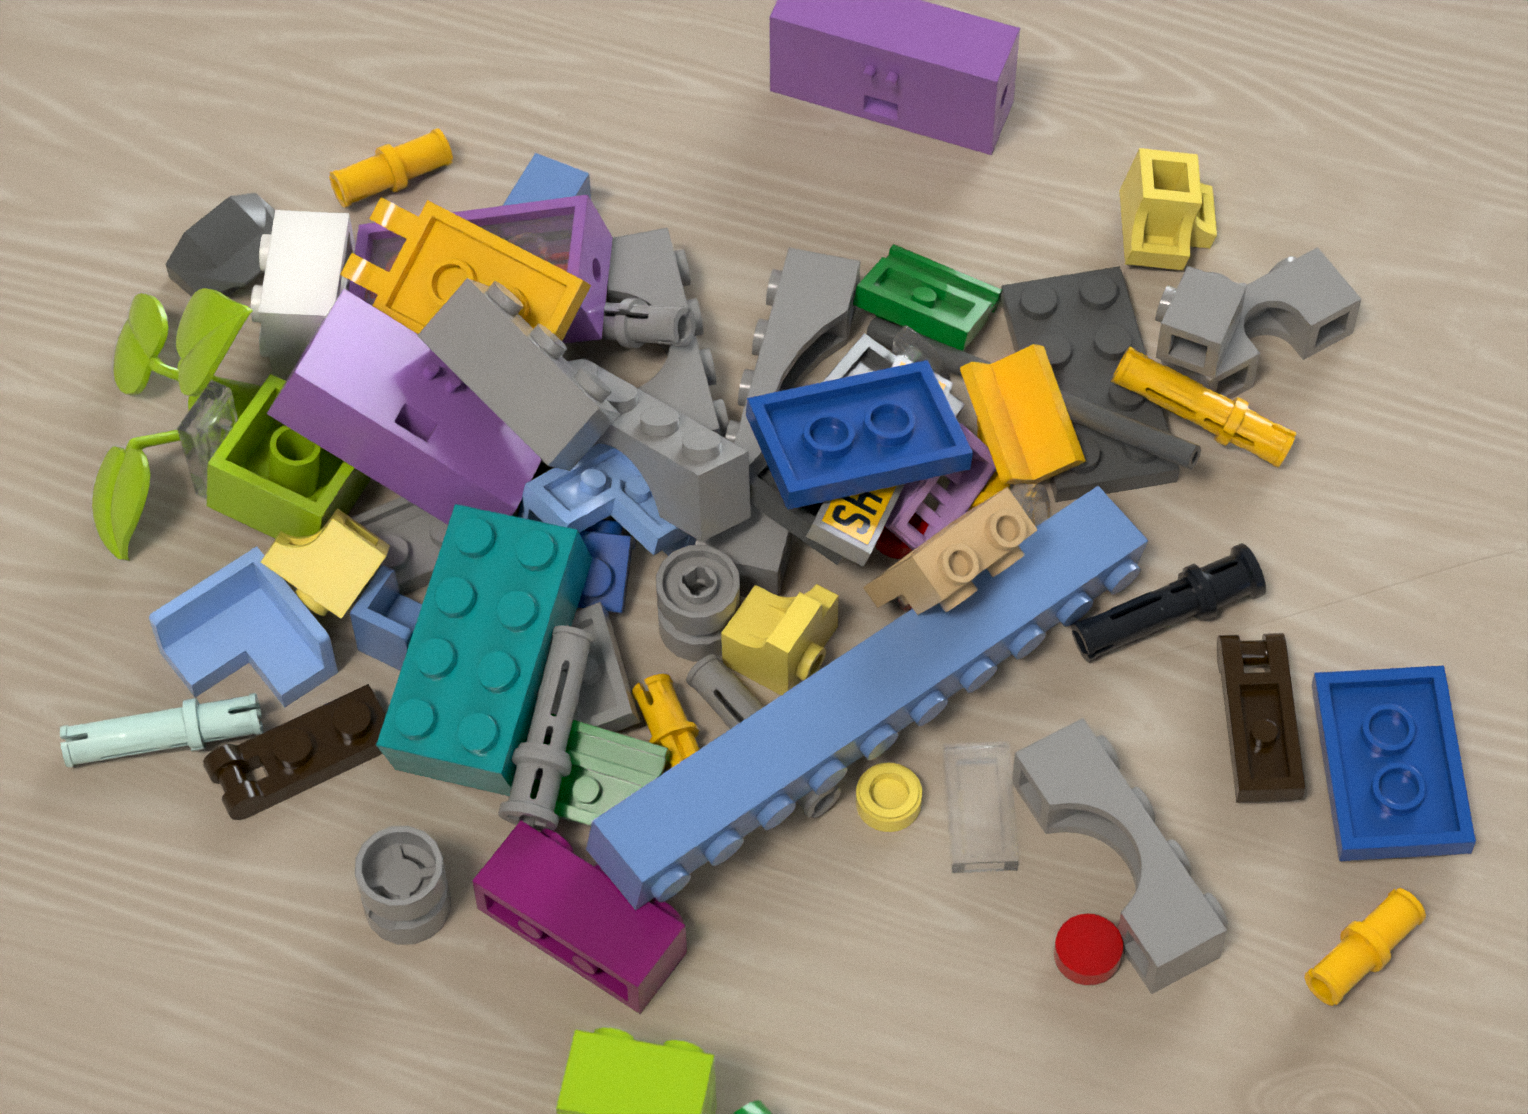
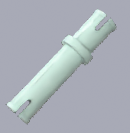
(161, 730)

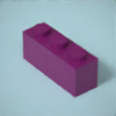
(580, 916)

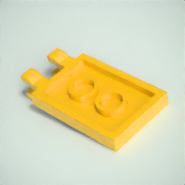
(446, 251)

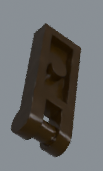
(1261, 719)
(298, 753)

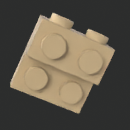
(955, 555)

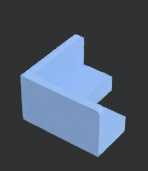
(598, 487)
(242, 619)

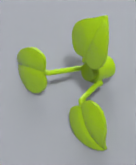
(202, 342)

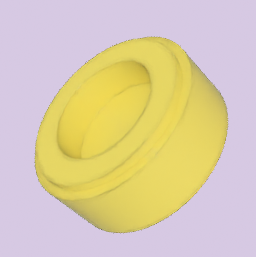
(888, 797)

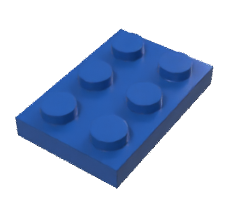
(858, 434)
(1392, 763)

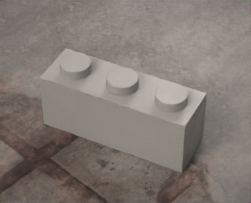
(520, 372)

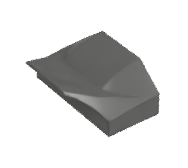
(222, 246)

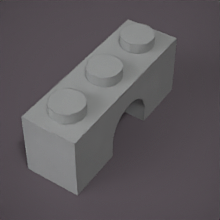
(1296, 301)

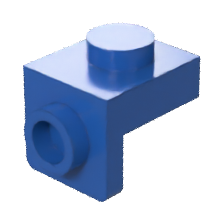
(609, 566)

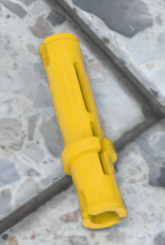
(1216, 413)

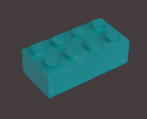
(482, 647)

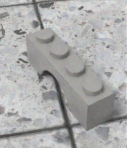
(650, 270)
(691, 471)
(1077, 787)

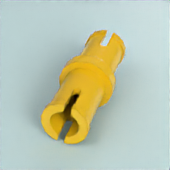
(391, 167)
(1365, 946)

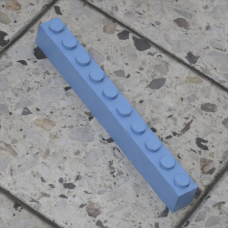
(861, 704)

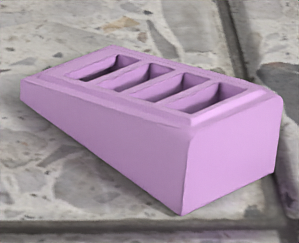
(953, 501)

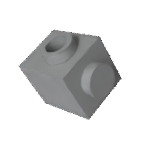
(1199, 320)

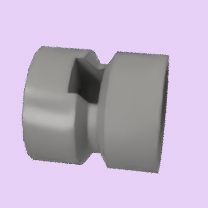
(696, 600)
(403, 885)

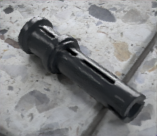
(1195, 594)

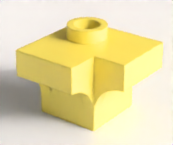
(1165, 209)
(328, 565)
(780, 637)

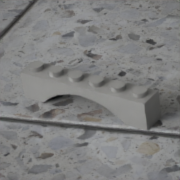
(805, 326)

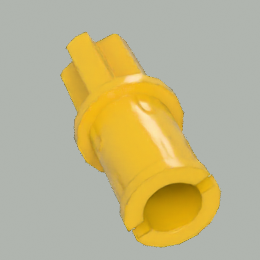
(666, 718)

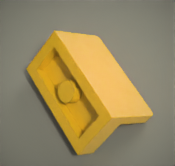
(1023, 416)

